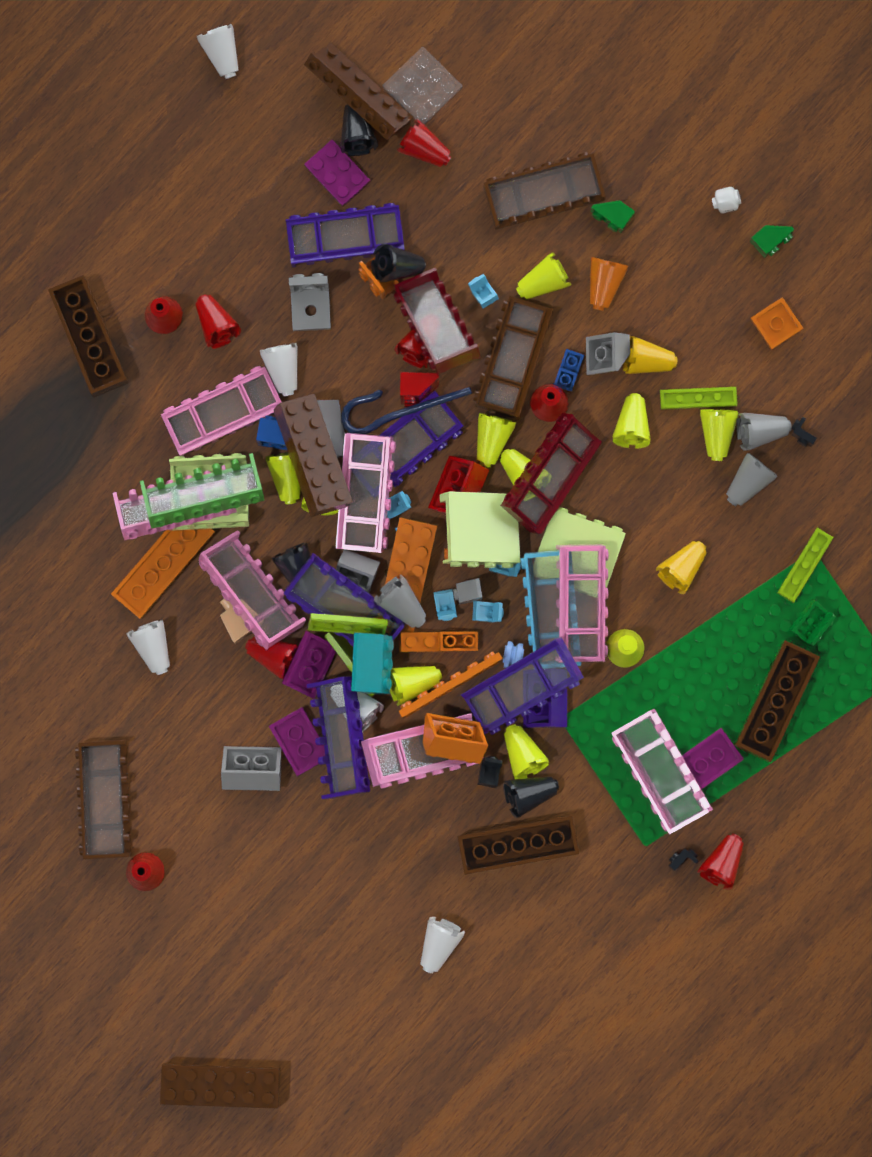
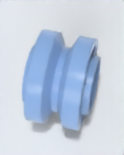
(512, 654)

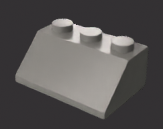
(332, 417)
(251, 768)

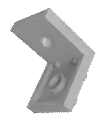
(310, 292)

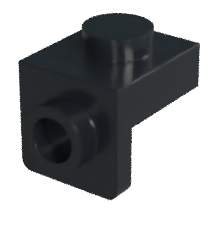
(804, 438)
(489, 772)
(677, 859)

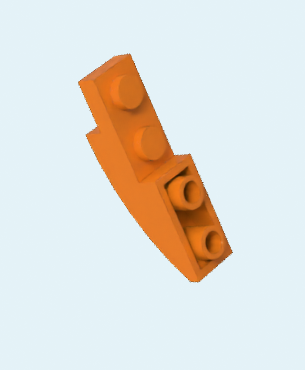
(438, 642)

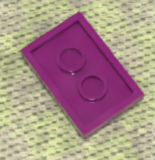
(337, 173)
(309, 664)
(297, 741)
(712, 758)

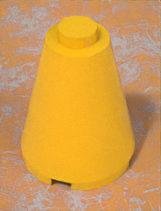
(648, 358)
(682, 567)

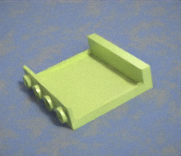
(187, 465)
(480, 530)
(576, 530)

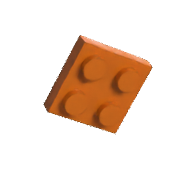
(776, 323)

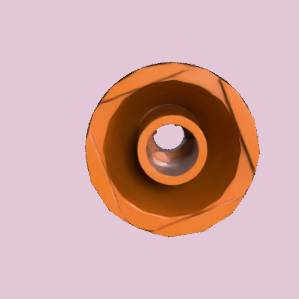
(604, 281)

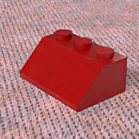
(416, 386)
(458, 476)

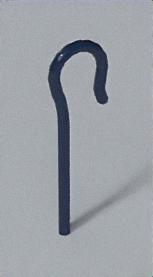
(395, 414)

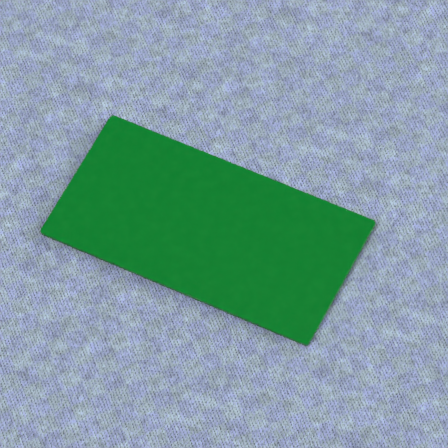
(713, 681)

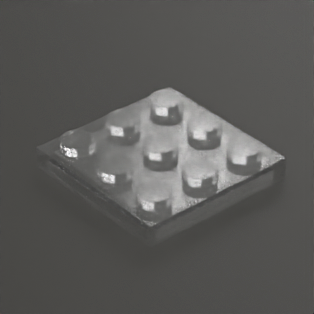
(422, 86)

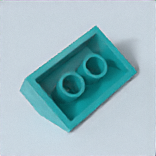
(372, 663)

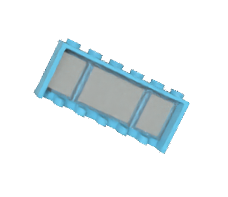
(542, 596)

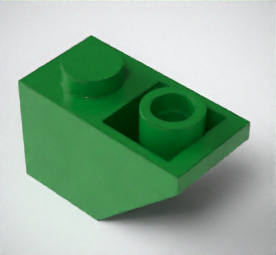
(614, 213)
(770, 237)

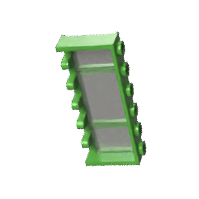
(202, 493)

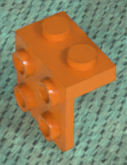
(378, 288)

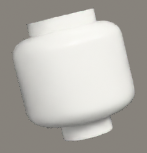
(726, 200)

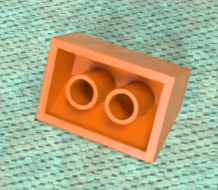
(454, 738)

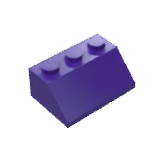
(549, 715)

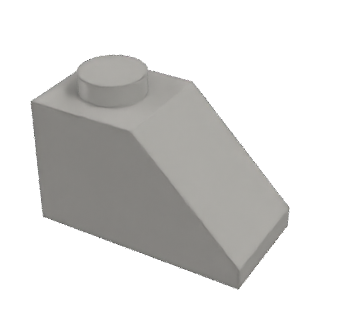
(468, 591)

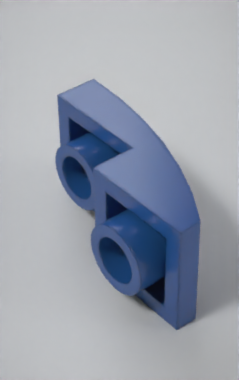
(569, 370)

